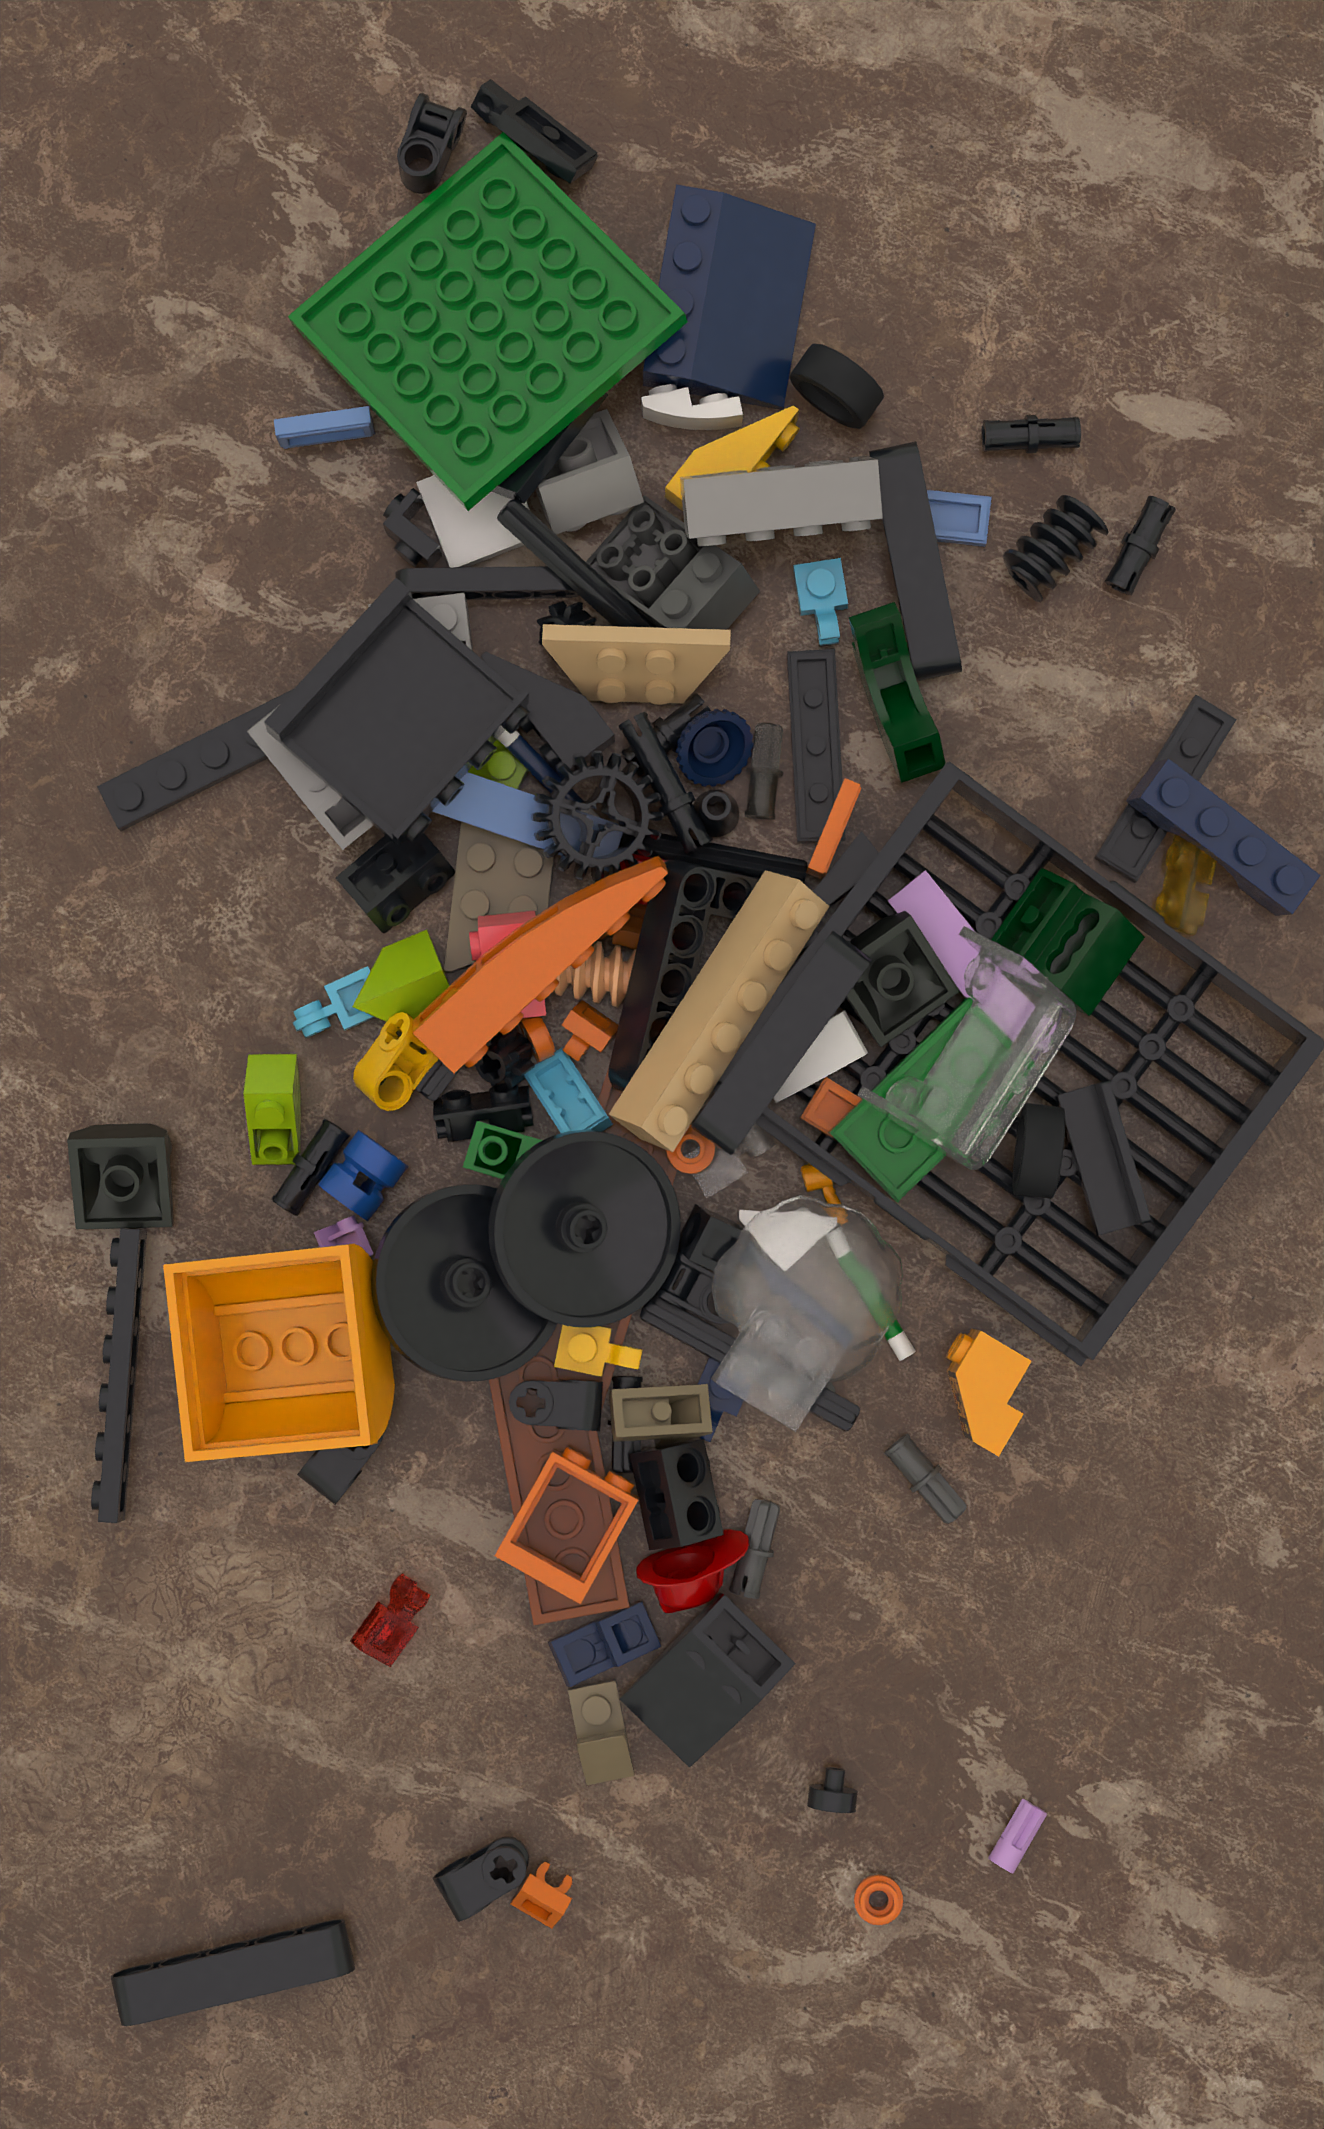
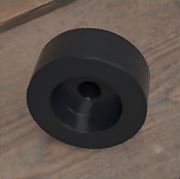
(832, 1794)

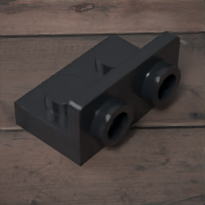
(395, 879)

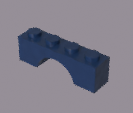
(1250, 855)

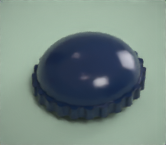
(714, 747)

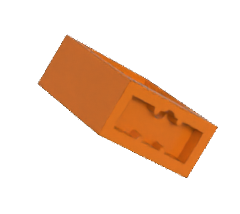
(545, 1569)

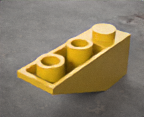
(739, 450)

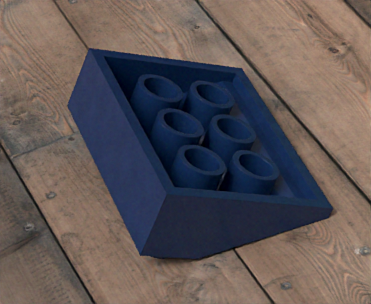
(742, 289)

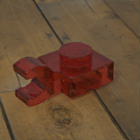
(390, 1627)

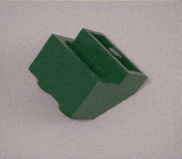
(1070, 938)

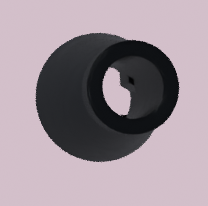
(720, 824)

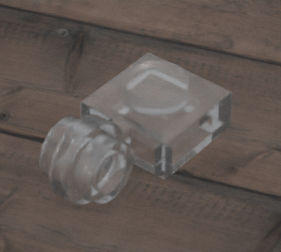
(728, 1169)

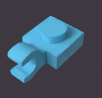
(822, 592)

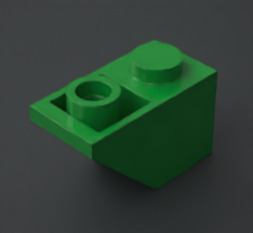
(495, 1149)

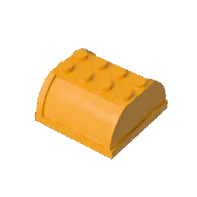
(278, 1353)

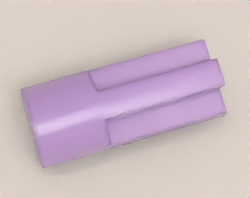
(1017, 1836)

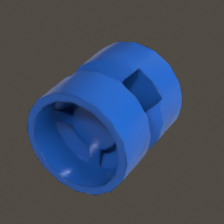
(375, 1162)

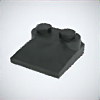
(901, 980)
(121, 1176)

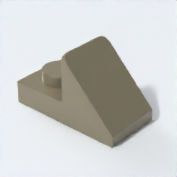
(660, 1413)
(600, 1732)

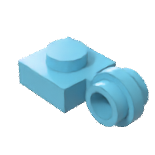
(342, 994)

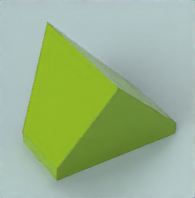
(403, 979)

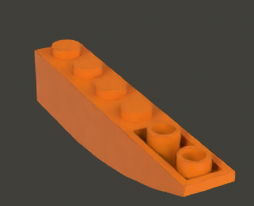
(527, 963)

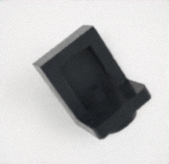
(412, 543)

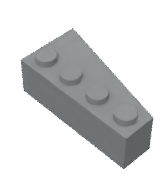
(781, 499)

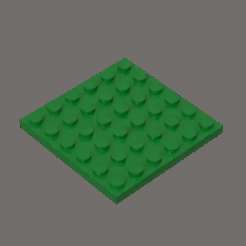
(487, 320)

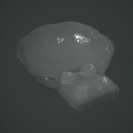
(810, 1303)

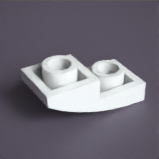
(674, 409)
(832, 1050)

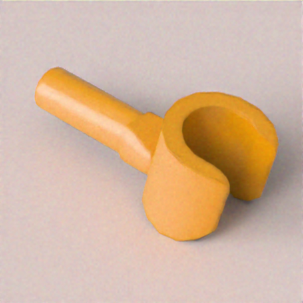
(816, 1180)

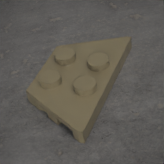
(492, 879)

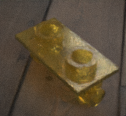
(1179, 901)

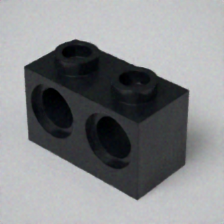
(676, 1494)

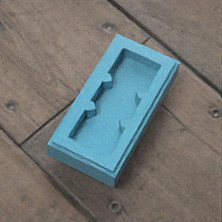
(566, 1095)

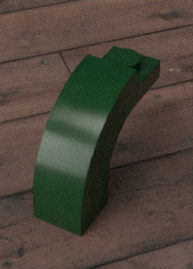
(894, 693)

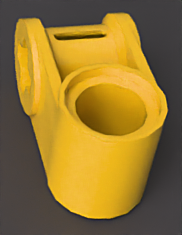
(395, 1060)

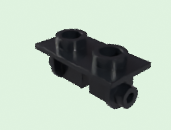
(503, 1107)

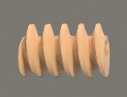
(599, 974)

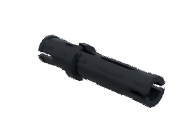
(674, 799)

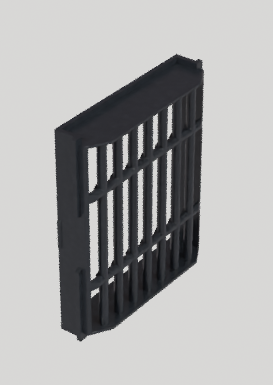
(1190, 1196)

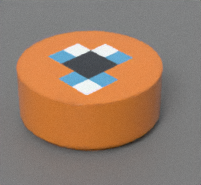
(539, 1037)

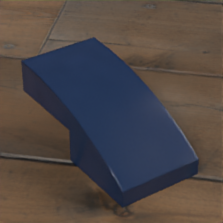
(604, 1644)

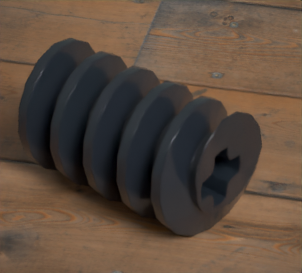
(1052, 544)

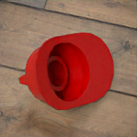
(692, 1573)

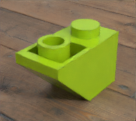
(273, 1108)

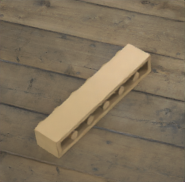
(719, 1010)

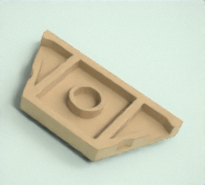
(635, 662)

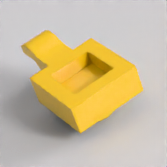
(589, 1349)

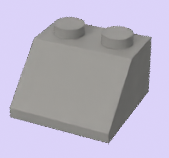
(590, 478)

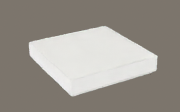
(465, 534)

